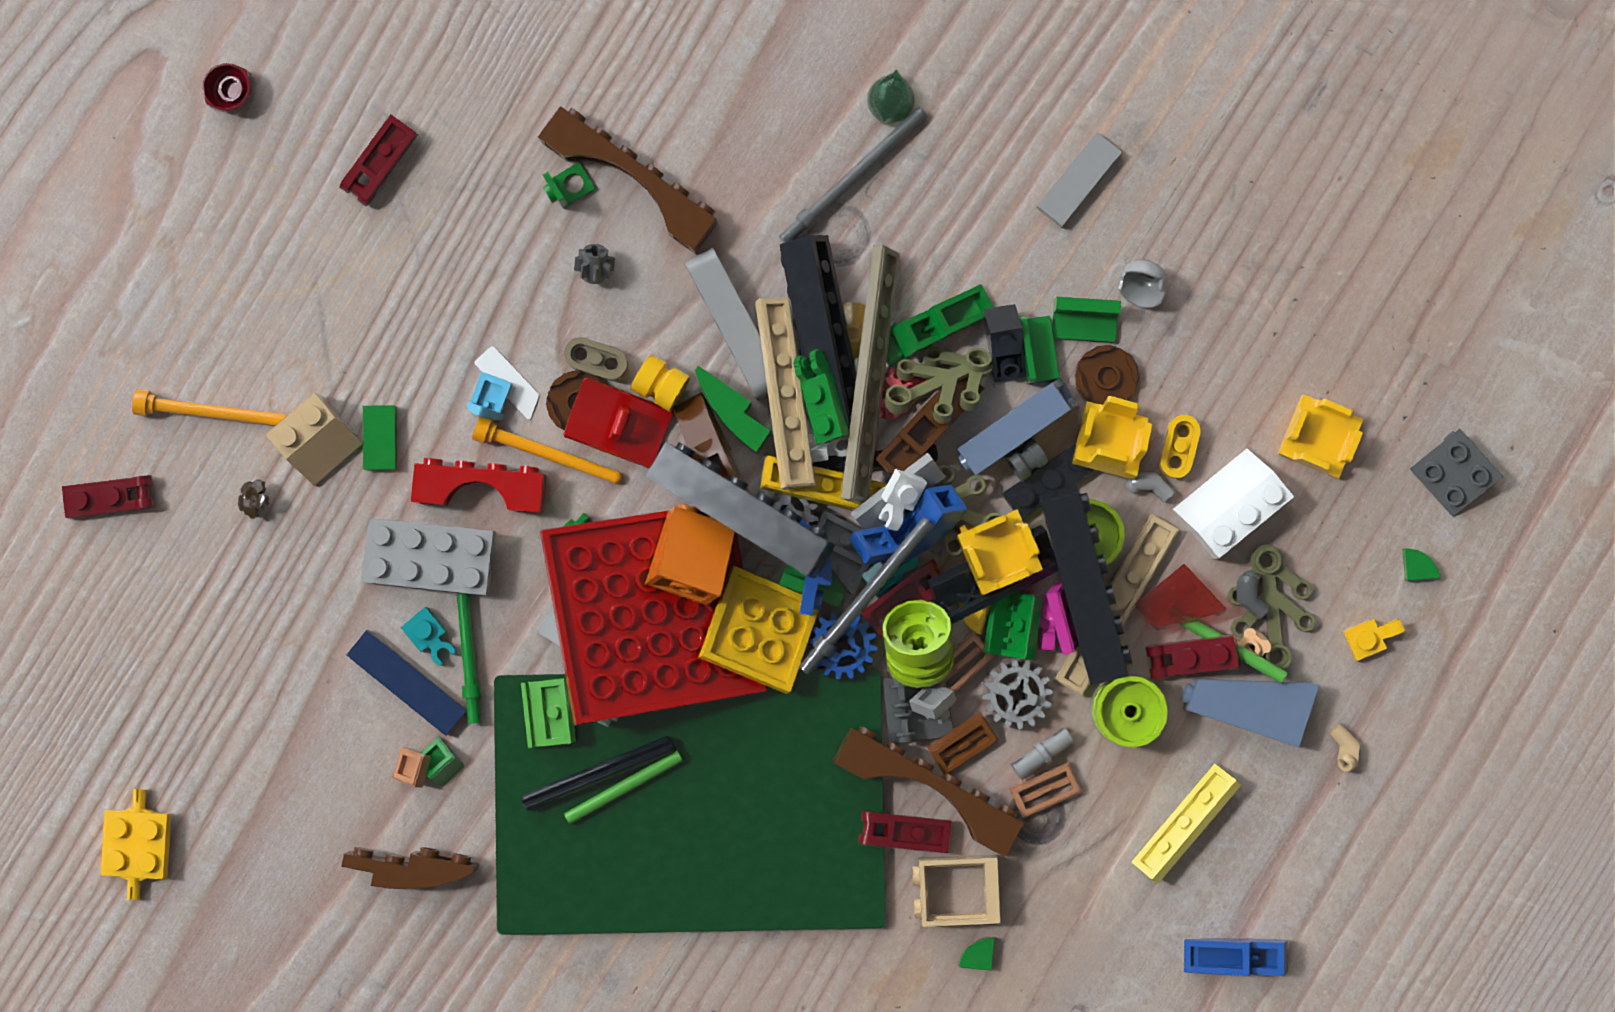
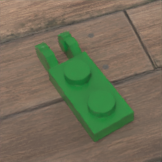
(821, 397)

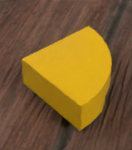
(977, 620)

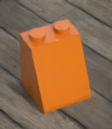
(691, 555)

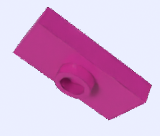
(1061, 618)

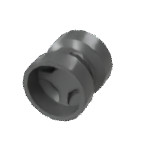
(1029, 458)

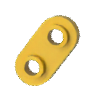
(1179, 447)

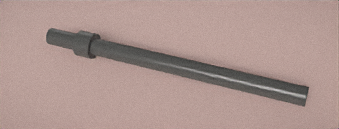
(807, 218)
(826, 644)

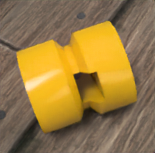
(661, 383)

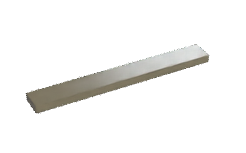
(870, 375)

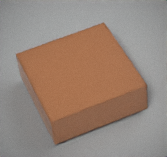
(411, 767)

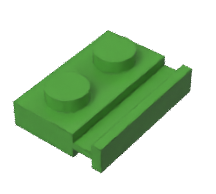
(547, 713)

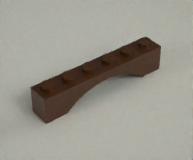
(576, 141)
(985, 823)

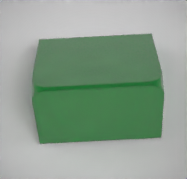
(443, 762)

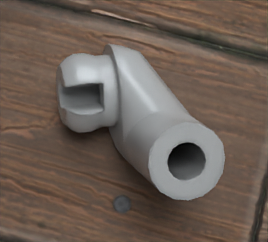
(1150, 481)

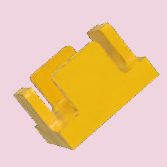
(1322, 436)
(1112, 437)
(1000, 552)

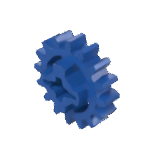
(856, 653)

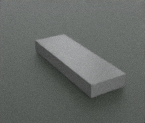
(1079, 179)
(868, 512)

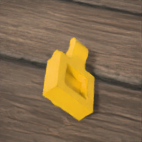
(1367, 638)

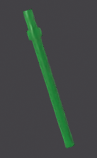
(471, 689)

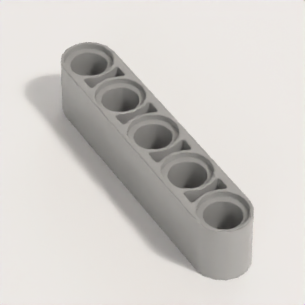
(730, 318)

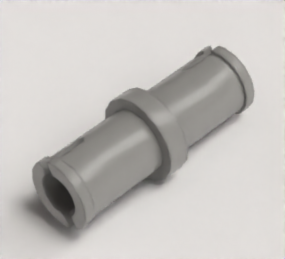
(1042, 753)

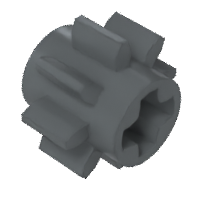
(594, 263)

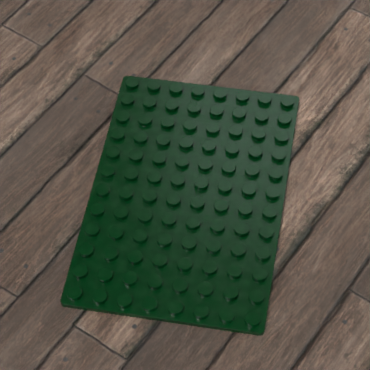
(729, 840)

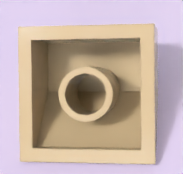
(314, 439)

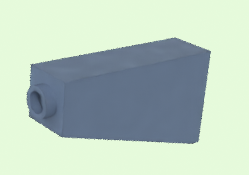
(1017, 427)
(1255, 706)

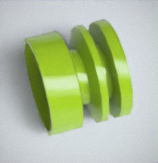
(918, 643)

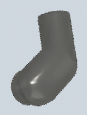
(1247, 594)

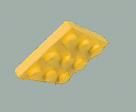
(758, 630)

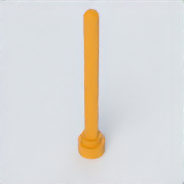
(146, 403)
(488, 431)

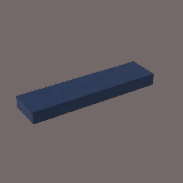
(406, 682)

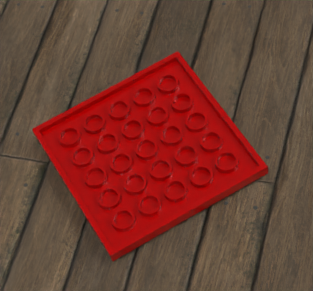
(623, 640)

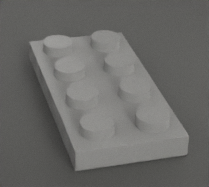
(429, 556)

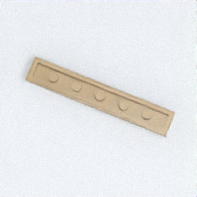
(785, 393)
(1128, 587)

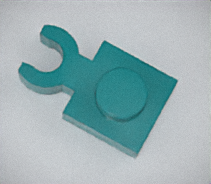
(425, 632)

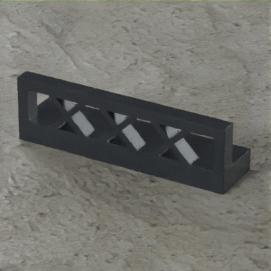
(960, 585)

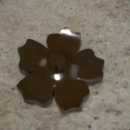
(253, 498)

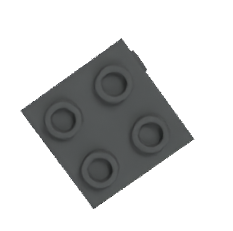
(1456, 472)
(904, 723)

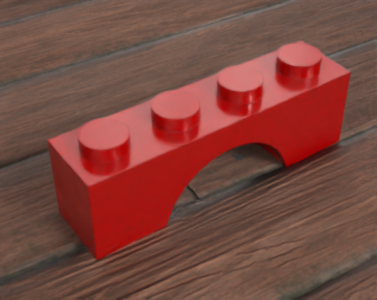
(438, 483)

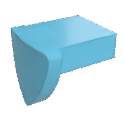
(490, 397)

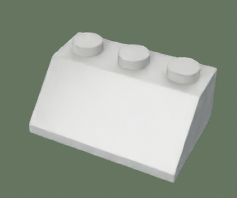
(1232, 503)

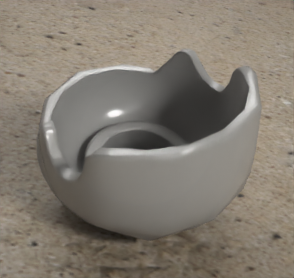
(1143, 283)

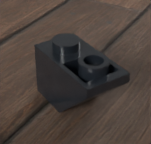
(1005, 342)

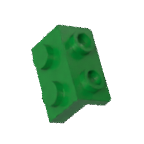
(1014, 626)

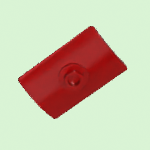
(617, 423)

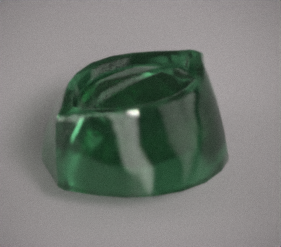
(890, 98)

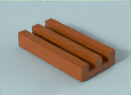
(959, 739)

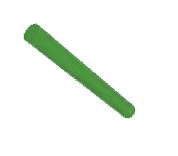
(1245, 655)
(623, 787)

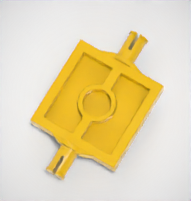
(136, 844)

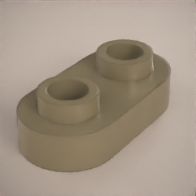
(596, 358)

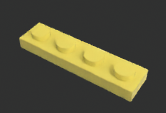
(1186, 823)

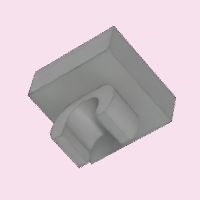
(933, 702)

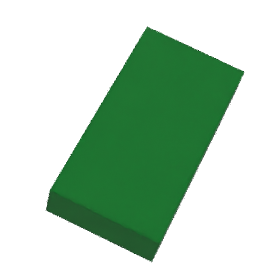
(380, 437)

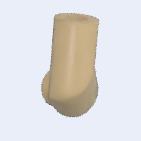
(1348, 748)

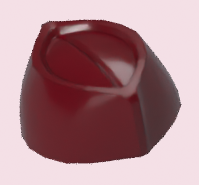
(226, 87)

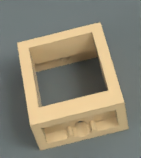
(990, 885)

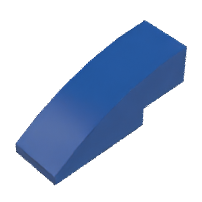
(1236, 956)

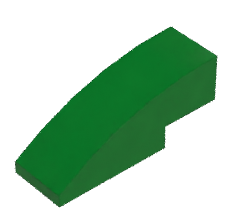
(941, 320)
(732, 410)

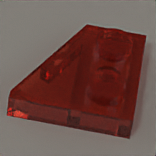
(1179, 600)

